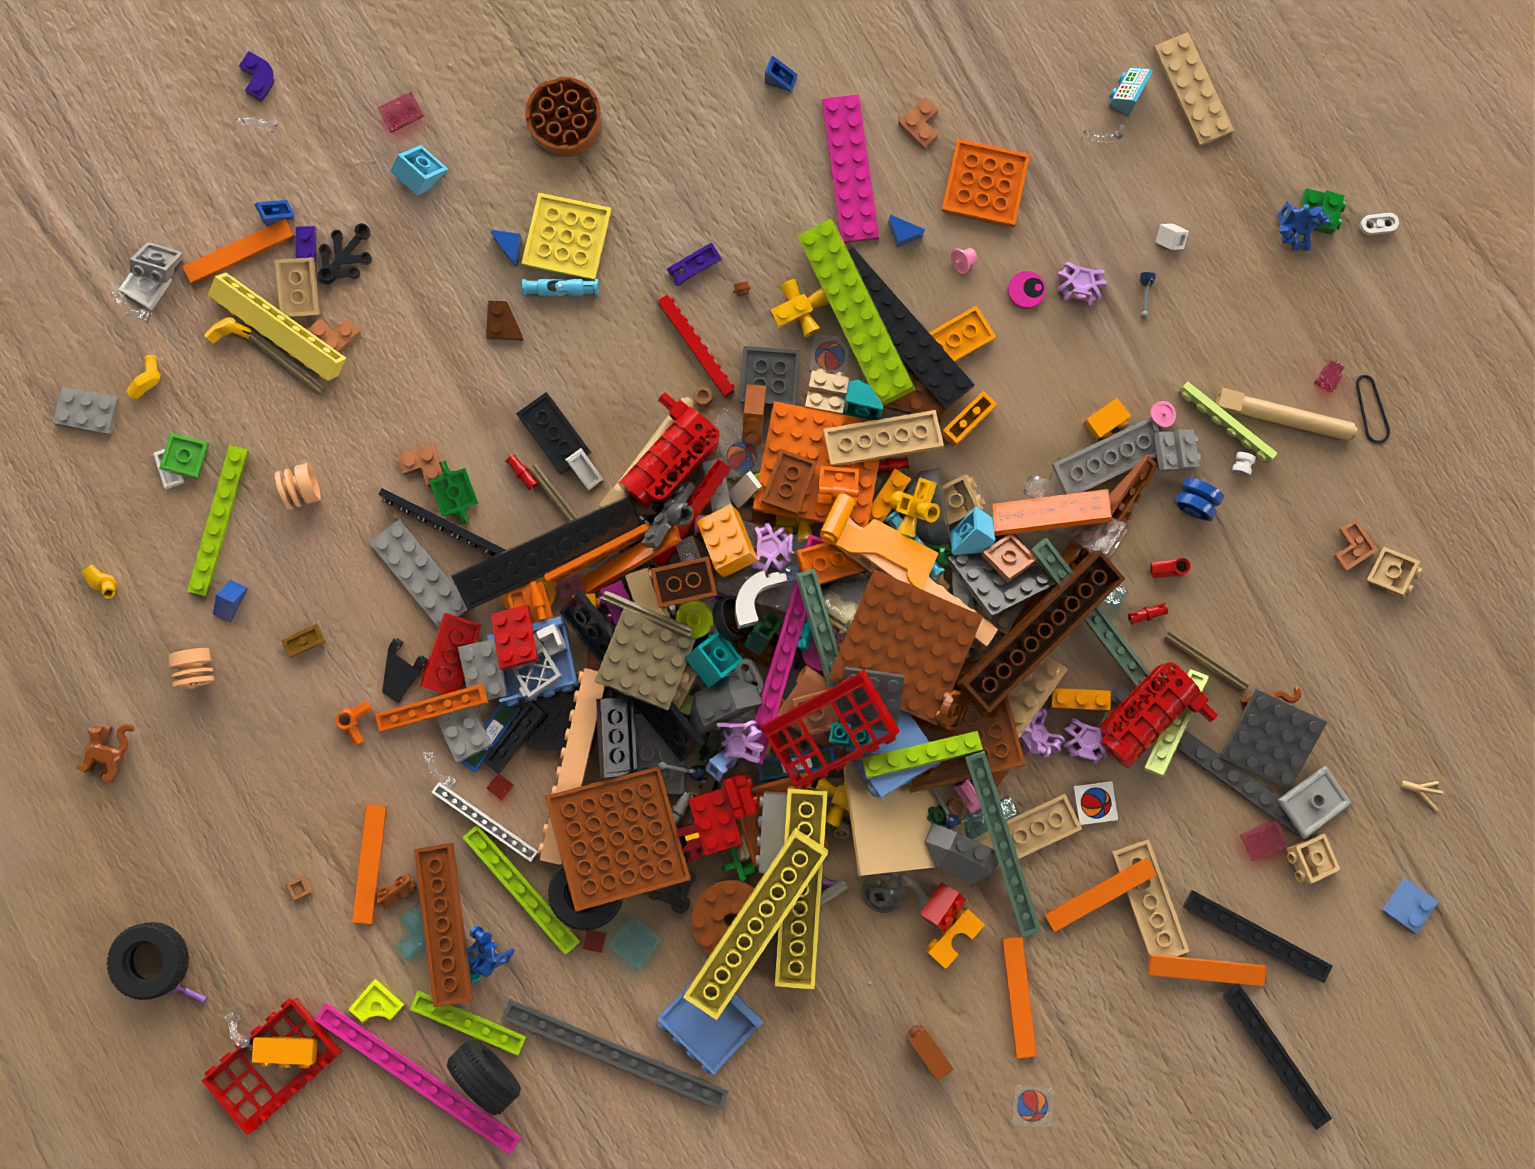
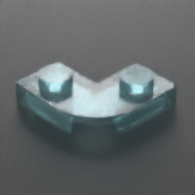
(416, 940)

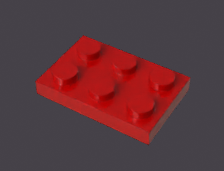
(514, 637)
(715, 822)

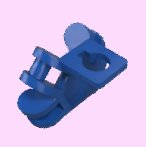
(1301, 222)
(487, 958)

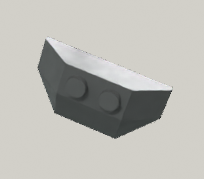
(938, 531)
(722, 703)
(960, 854)

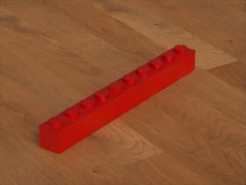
(695, 345)
(697, 502)

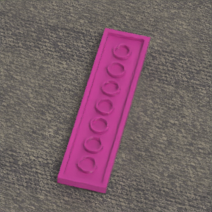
(850, 168)

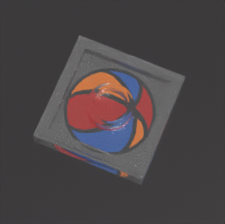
(829, 354)
(740, 457)
(1032, 1105)

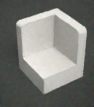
(1172, 236)
(552, 639)

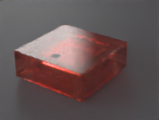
(500, 786)
(594, 941)

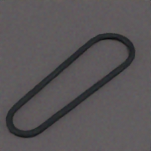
(1363, 413)

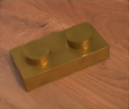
(303, 641)

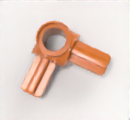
(354, 714)

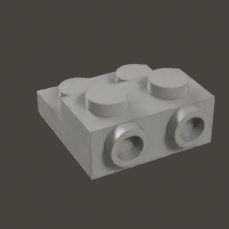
(155, 262)
(1177, 450)

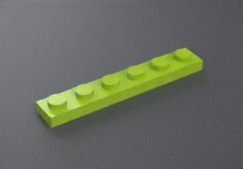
(922, 754)
(469, 1023)

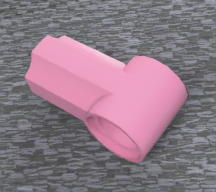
(968, 794)

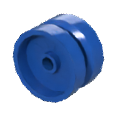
(1198, 499)

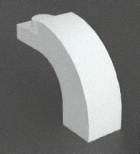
(744, 607)

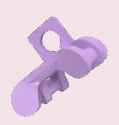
(1082, 281)
(771, 547)
(1036, 737)
(1088, 739)
(737, 743)

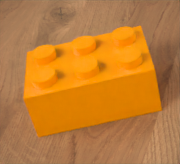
(727, 541)

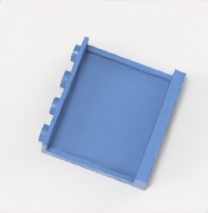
(563, 661)
(909, 736)
(708, 1038)

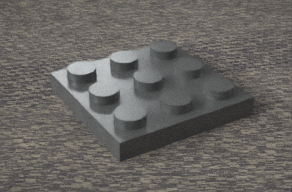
(771, 368)
(888, 687)

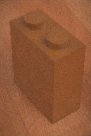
(753, 414)
(929, 1052)

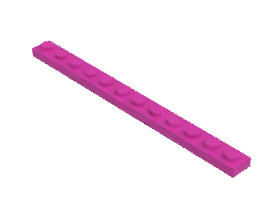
(782, 659)
(418, 1078)

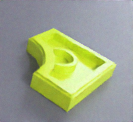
(376, 1002)

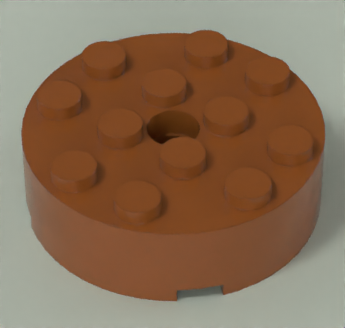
(569, 134)
(712, 908)

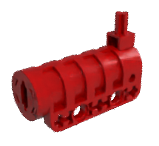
(670, 453)
(1153, 714)

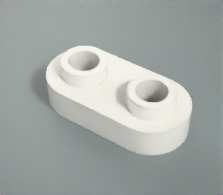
(1378, 225)
(752, 673)

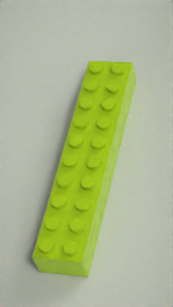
(856, 312)

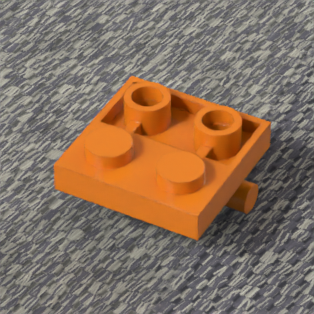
(835, 482)
(535, 597)

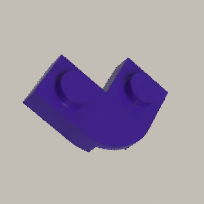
(262, 75)

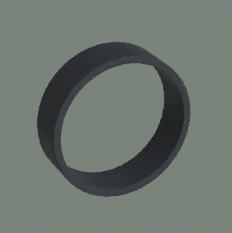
(720, 624)

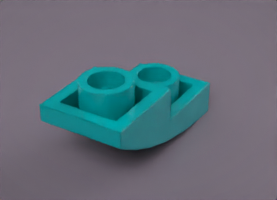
(839, 736)

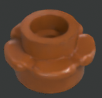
(741, 288)

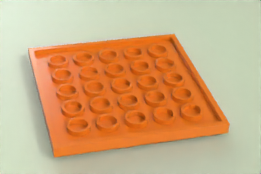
(801, 433)

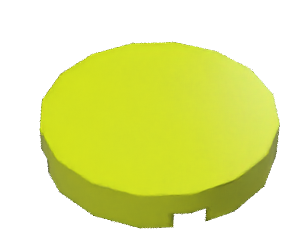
(696, 615)

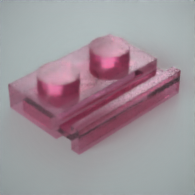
(401, 112)
(1264, 839)

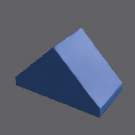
(779, 75)
(274, 211)
(904, 231)
(509, 243)
(229, 600)

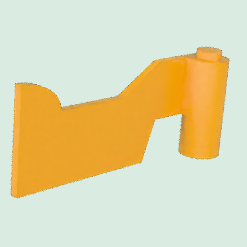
(878, 540)

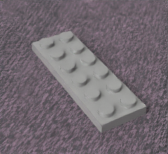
(1106, 458)
(418, 572)

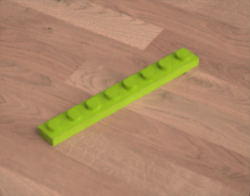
(218, 521)
(521, 889)

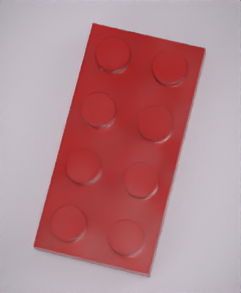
(444, 665)

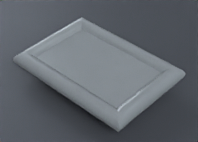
(1314, 802)

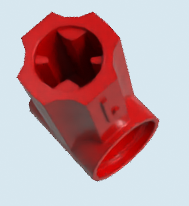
(1168, 568)

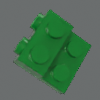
(1331, 203)

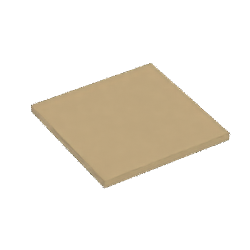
(892, 832)

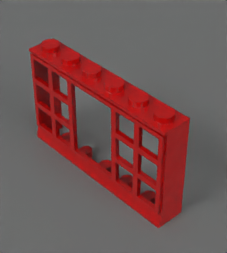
(814, 704)
(290, 1089)

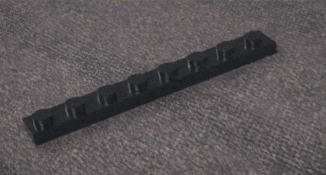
(440, 523)
(1257, 936)
(1277, 1056)

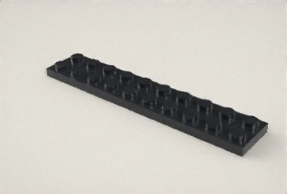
(913, 342)
(544, 553)
(597, 634)

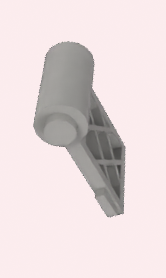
(541, 649)

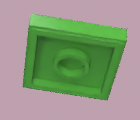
(184, 456)

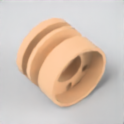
(294, 487)
(191, 668)

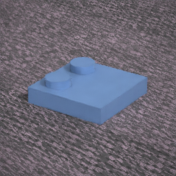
(1410, 906)

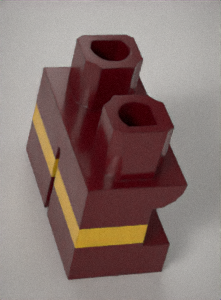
(693, 841)

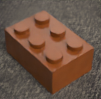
(683, 582)

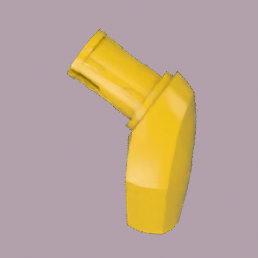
(226, 327)
(146, 380)
(100, 581)

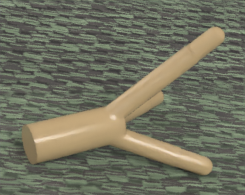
(1423, 787)

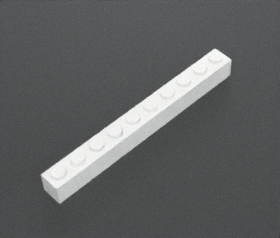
(485, 821)

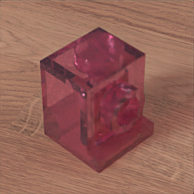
(1330, 376)
(576, 583)

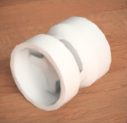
(1243, 464)

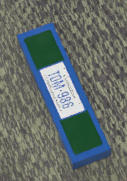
(495, 729)
(774, 769)

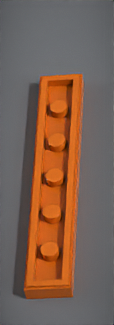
(238, 251)
(597, 554)
(626, 562)
(431, 708)
(369, 864)
(1100, 894)
(1206, 970)
(1019, 997)

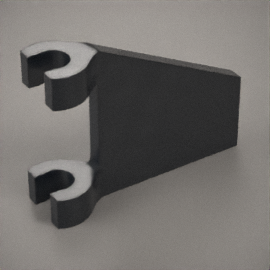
(399, 673)

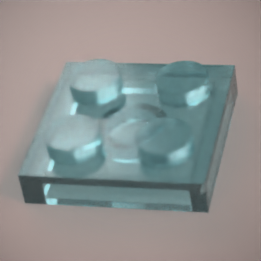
(635, 942)

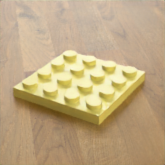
(566, 236)

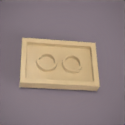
(297, 286)

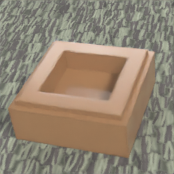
(299, 888)

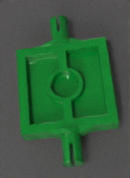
(453, 491)

